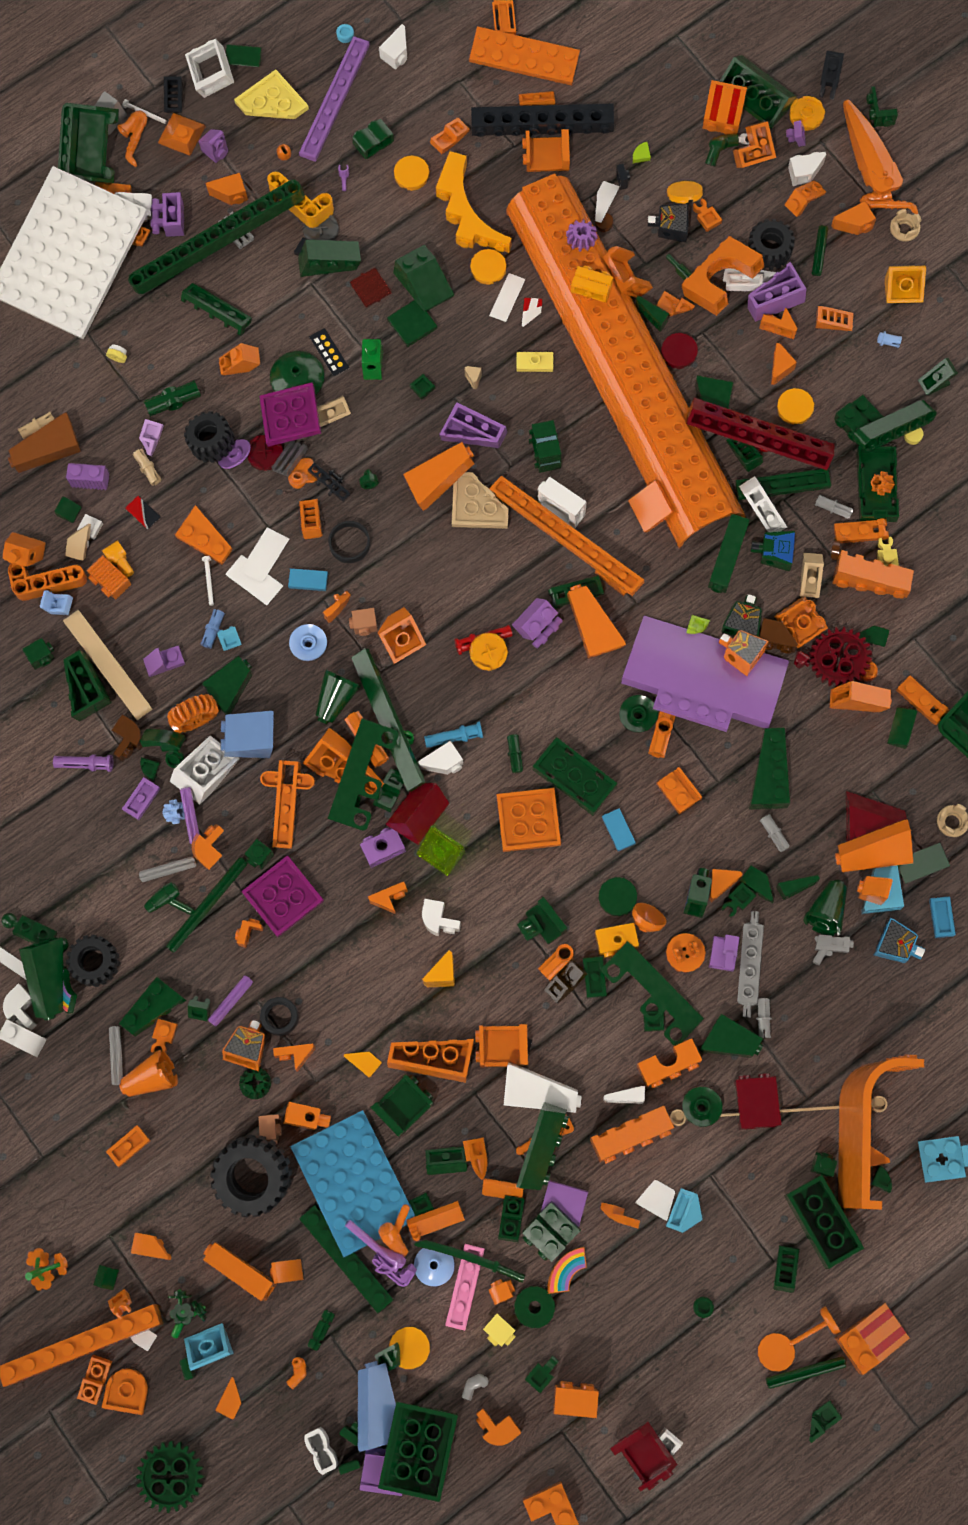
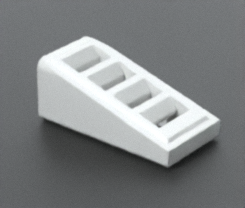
(632, 1096)

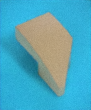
(77, 543)

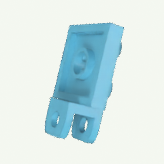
(950, 1148)

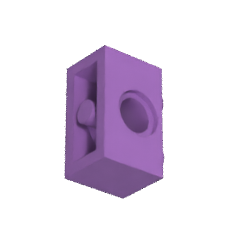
(375, 856)

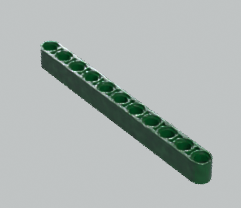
(220, 229)

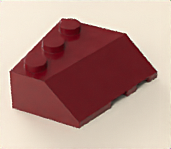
(868, 815)

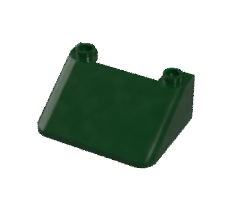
(85, 141)

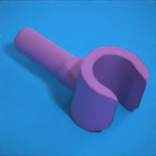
(343, 174)

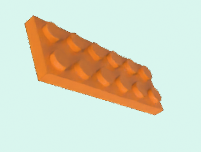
(524, 55)

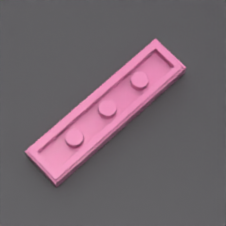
(464, 1290)

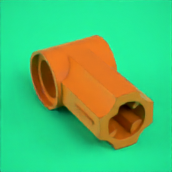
(555, 963)

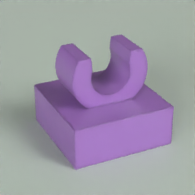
(797, 134)

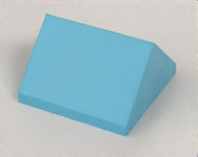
(207, 1347)

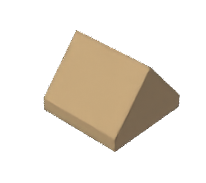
(473, 375)

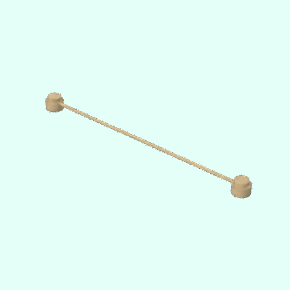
(878, 1105)

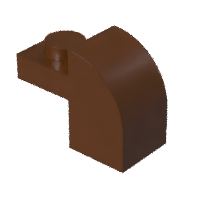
(130, 735)

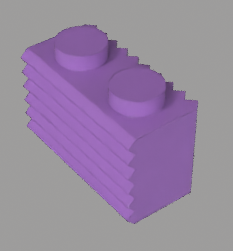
(87, 476)

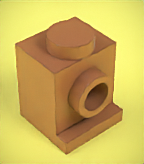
(270, 1127)

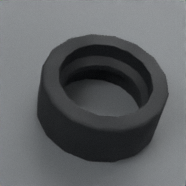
(270, 1004)

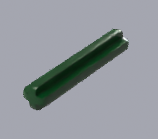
(819, 250)

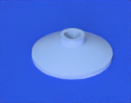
(305, 634)
(436, 1276)

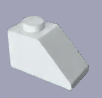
(394, 48)
(443, 760)

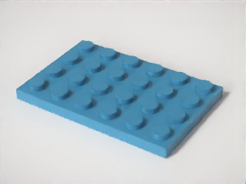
(351, 1180)

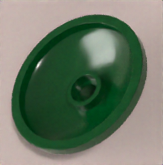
(309, 371)

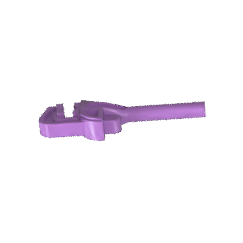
(385, 1260)

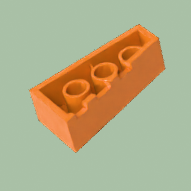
(872, 576)
(433, 1058)
(631, 1134)

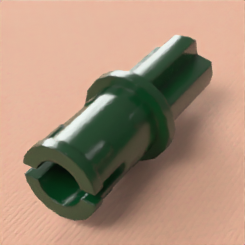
(515, 753)

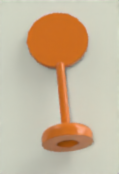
(777, 1351)

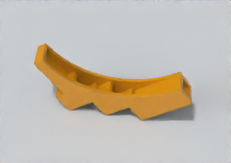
(471, 227)

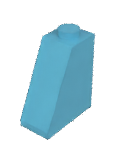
(895, 897)

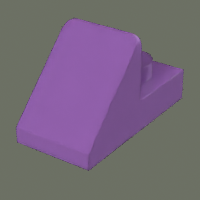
(163, 661)

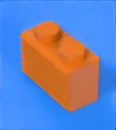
(108, 577)

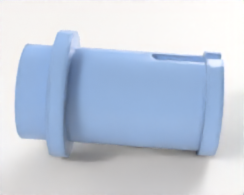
(888, 339)

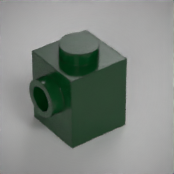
(39, 653)
(258, 855)

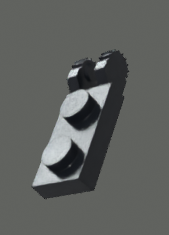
(831, 72)

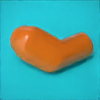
(299, 1369)

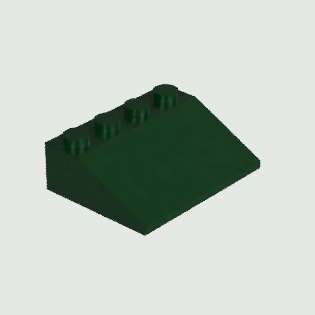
(418, 1451)

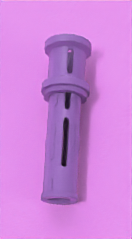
(92, 763)

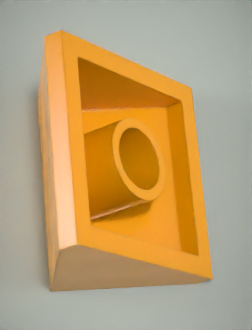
(905, 284)
(442, 973)

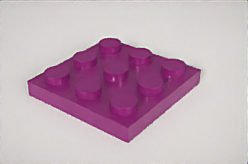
(290, 414)
(282, 896)

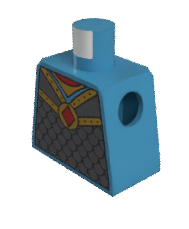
(898, 943)

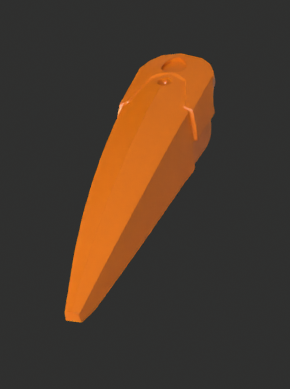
(870, 153)

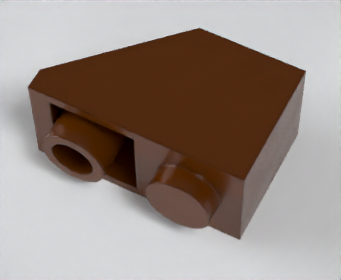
(778, 636)

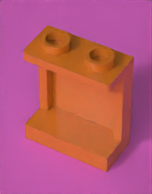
(617, 262)
(502, 1045)

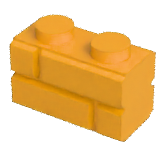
(592, 283)

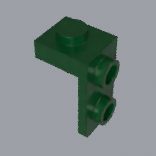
(880, 117)

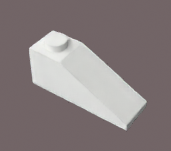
(762, 505)

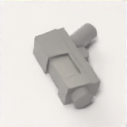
(827, 944)

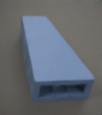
(375, 1406)

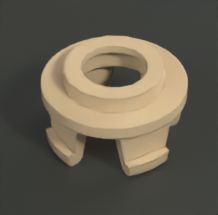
(904, 218)
(958, 811)

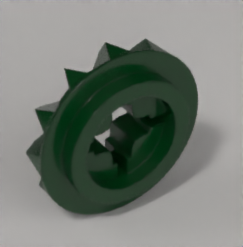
(262, 1088)

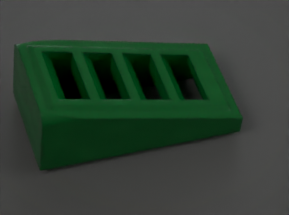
(654, 314)
(750, 461)
(790, 888)
(780, 1286)

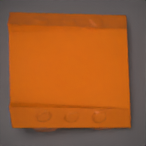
(802, 620)

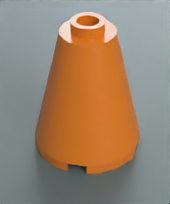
(150, 1076)

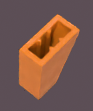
(860, 697)

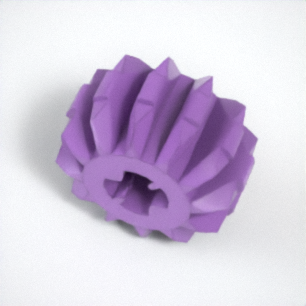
(581, 235)

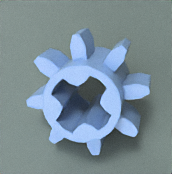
(173, 812)

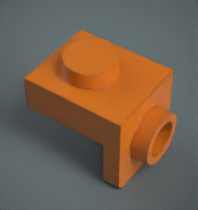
(242, 935)

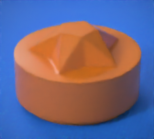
(871, 674)

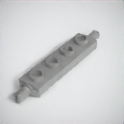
(750, 964)

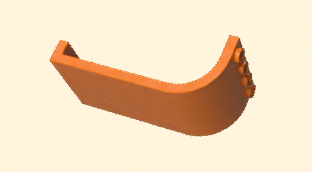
(856, 1130)

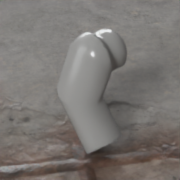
(473, 1383)

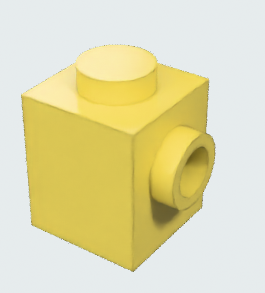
(499, 1331)

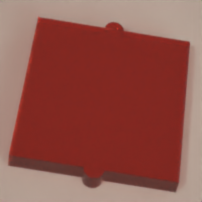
(370, 287)

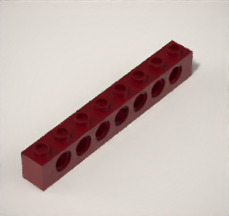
(760, 434)

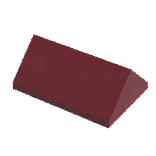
(419, 812)

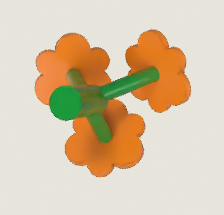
(42, 1277)

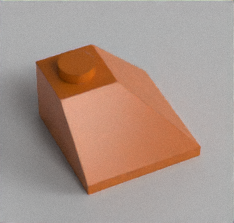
(181, 134)
(400, 635)

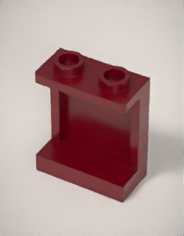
(757, 1102)
(646, 1456)

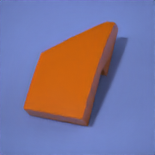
(673, 305)
(335, 609)
(616, 1214)
(149, 1246)

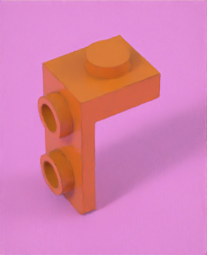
(802, 196)

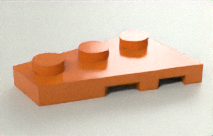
(203, 536)

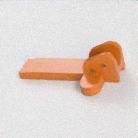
(286, 800)

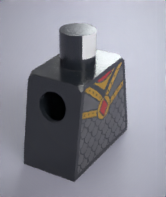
(671, 221)

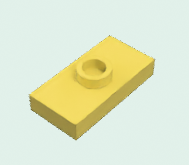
(534, 361)

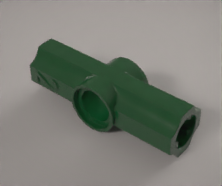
(172, 398)

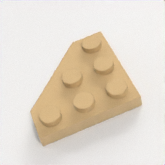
(476, 505)

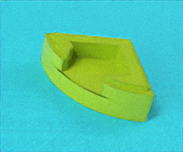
(641, 153)
(697, 625)

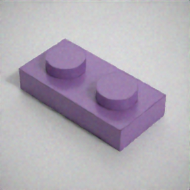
(141, 798)

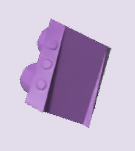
(372, 1471)

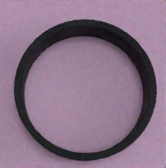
(349, 524)

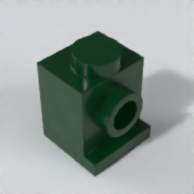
(824, 1164)

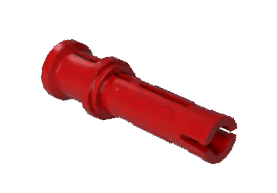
(503, 632)

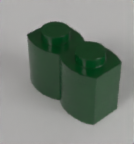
(373, 138)

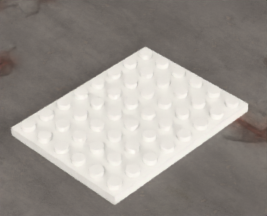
(69, 252)

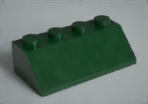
(764, 96)
(542, 1146)

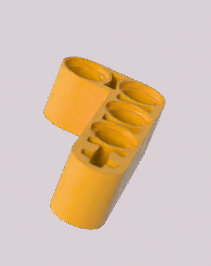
(308, 211)

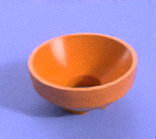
(648, 917)

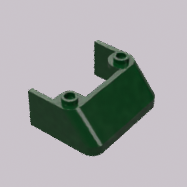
(955, 725)

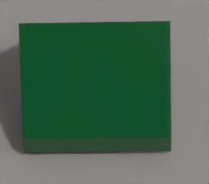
(106, 1277)

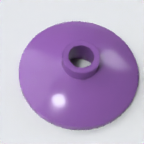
(237, 455)

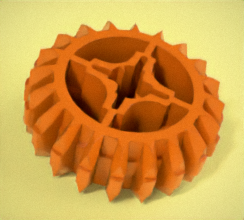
(192, 713)

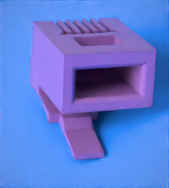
(724, 952)

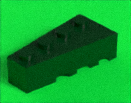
(771, 774)

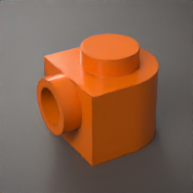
(501, 1291)

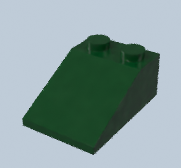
(423, 278)

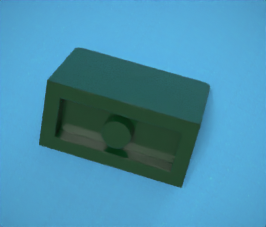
(549, 920)

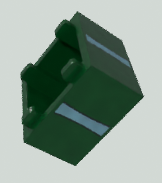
(545, 446)

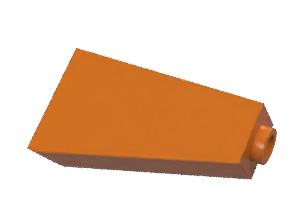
(438, 474)
(593, 624)
(877, 849)
(239, 1271)

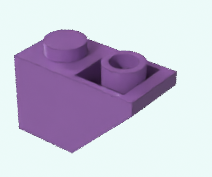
(214, 145)

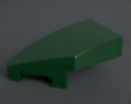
(758, 882)
(390, 1356)
(823, 1419)

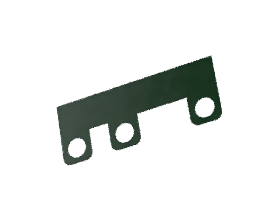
(354, 775)
(661, 991)

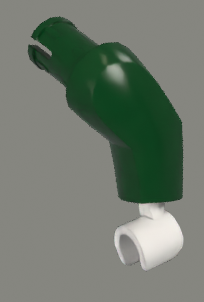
(721, 143)

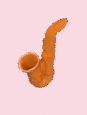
(134, 125)
(885, 201)

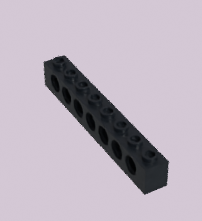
(547, 113)

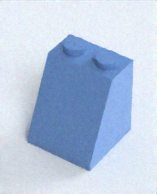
(248, 735)

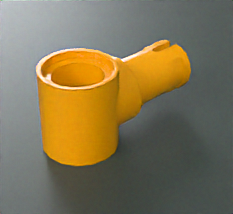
(117, 556)

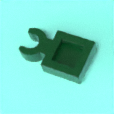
(740, 897)

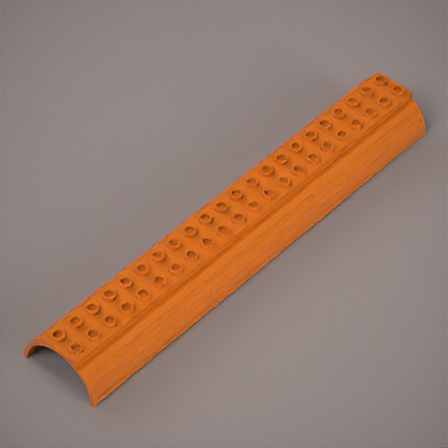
(623, 362)

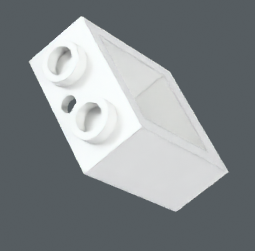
(216, 81)
(561, 502)

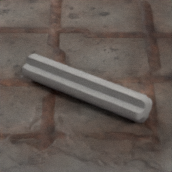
(167, 869)
(115, 1055)

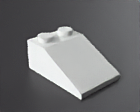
(203, 769)

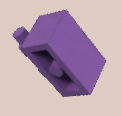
(172, 214)
(535, 619)

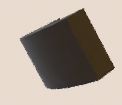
(566, 982)

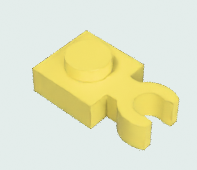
(886, 554)

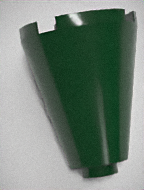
(334, 696)
(828, 909)

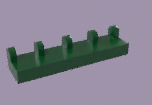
(216, 308)

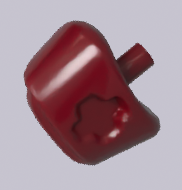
(801, 659)

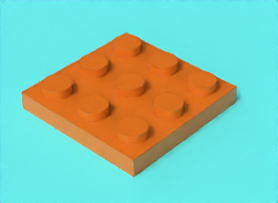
(528, 820)

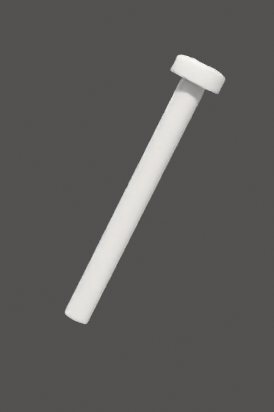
(125, 104)
(206, 559)

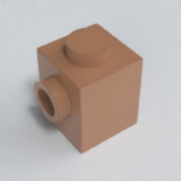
(363, 621)

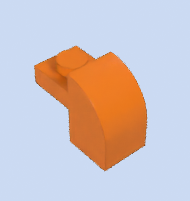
(203, 849)
(500, 1433)

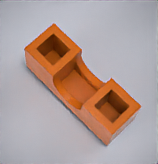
(686, 1058)

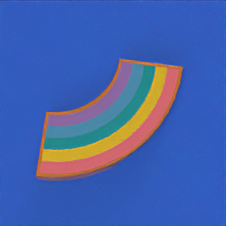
(565, 1269)

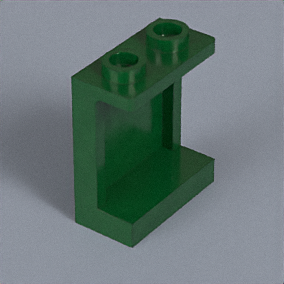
(403, 1105)

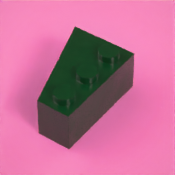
(328, 257)
(84, 685)

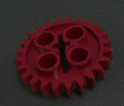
(856, 662)

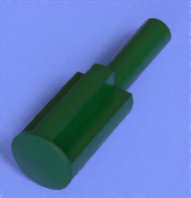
(681, 269)

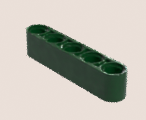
(894, 425)

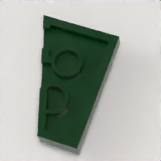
(152, 1004)

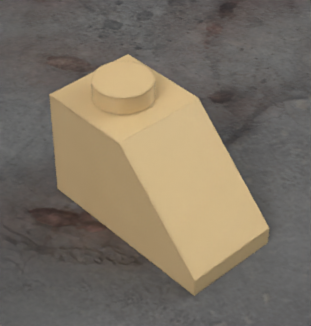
(811, 575)

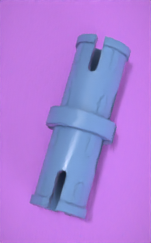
(212, 628)

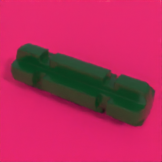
(321, 1330)

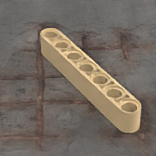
(107, 665)

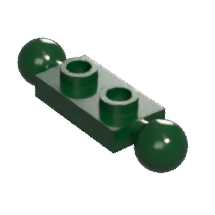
(30, 929)

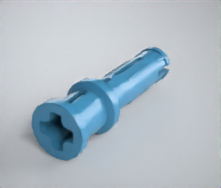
(463, 733)

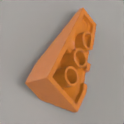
(330, 759)

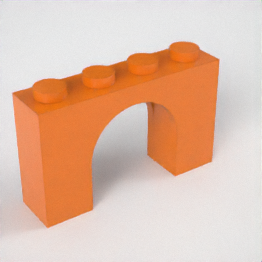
(728, 255)

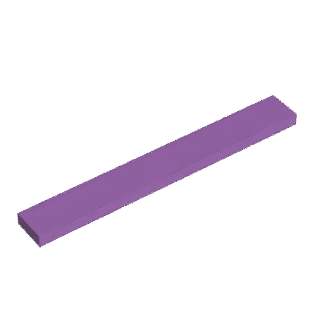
(334, 99)

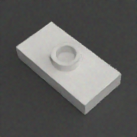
(742, 282)

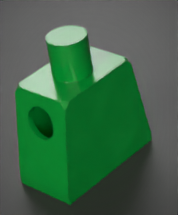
(372, 355)

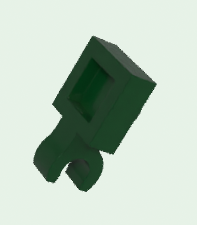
(540, 1375)

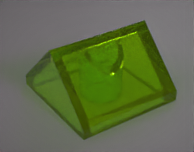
(440, 850)

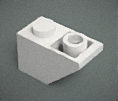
(804, 168)

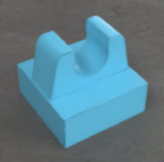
(229, 638)

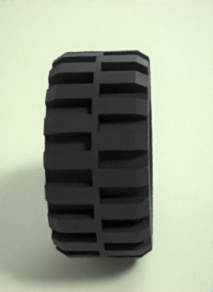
(230, 1191)

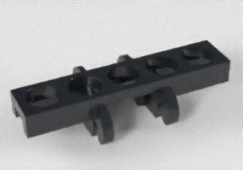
(328, 476)

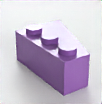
(780, 292)
(472, 428)

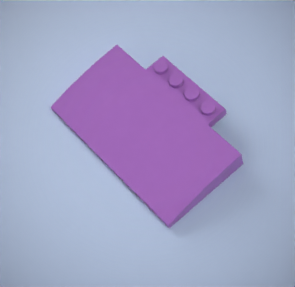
(696, 679)

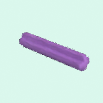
(189, 812)
(230, 1000)

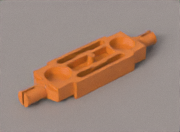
(504, 18)

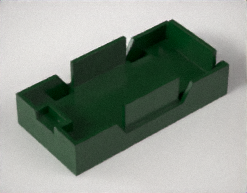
(876, 505)
(574, 776)

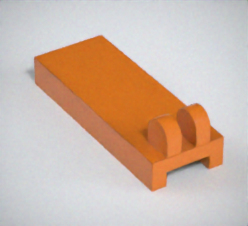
(435, 1220)

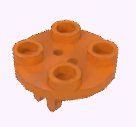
(676, 954)

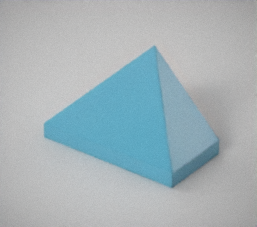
(685, 1211)

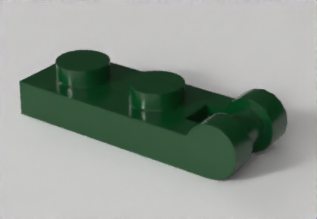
(593, 584)

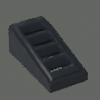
(173, 80)

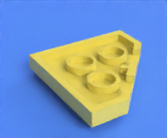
(272, 98)

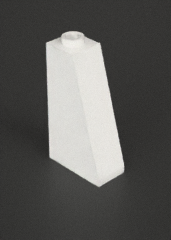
(531, 1090)

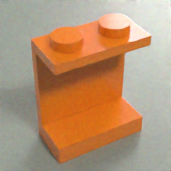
(547, 153)

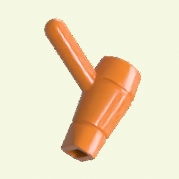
(391, 1233)

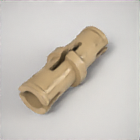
(35, 425)
(147, 467)

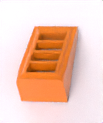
(827, 324)
(310, 530)

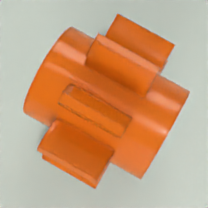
(882, 483)

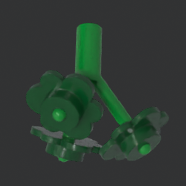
(183, 1313)

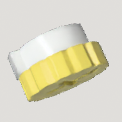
(117, 353)

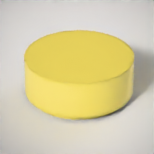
(914, 437)

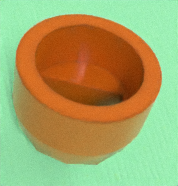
(280, 153)

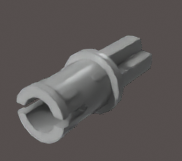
(834, 506)
(774, 833)
(764, 1017)

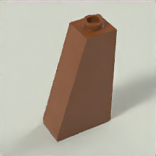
(45, 445)

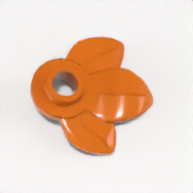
(302, 473)

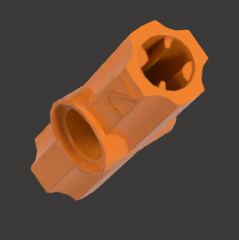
(661, 738)
(378, 755)

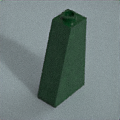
(728, 553)
(44, 976)

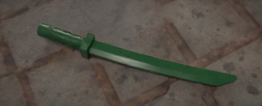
(494, 1266)

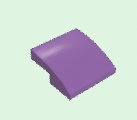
(567, 1198)

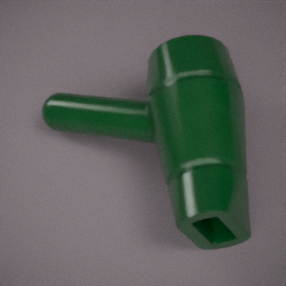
(167, 895)

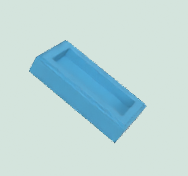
(308, 579)
(618, 830)
(942, 917)

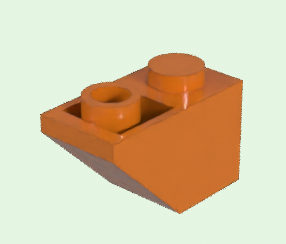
(239, 360)

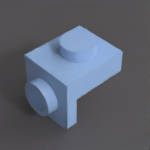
(56, 603)

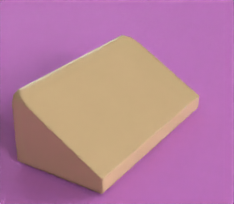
(333, 410)

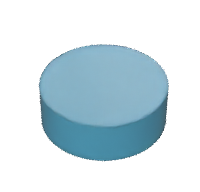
(345, 33)

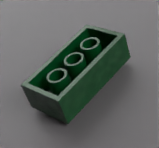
(824, 1222)

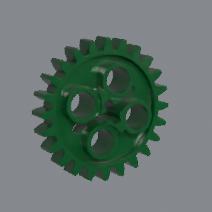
(170, 1456)

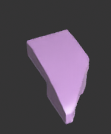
(150, 435)

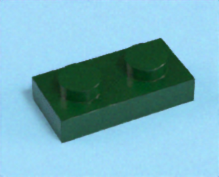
(595, 978)

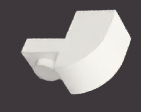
(433, 921)
(15, 1005)
(22, 1038)

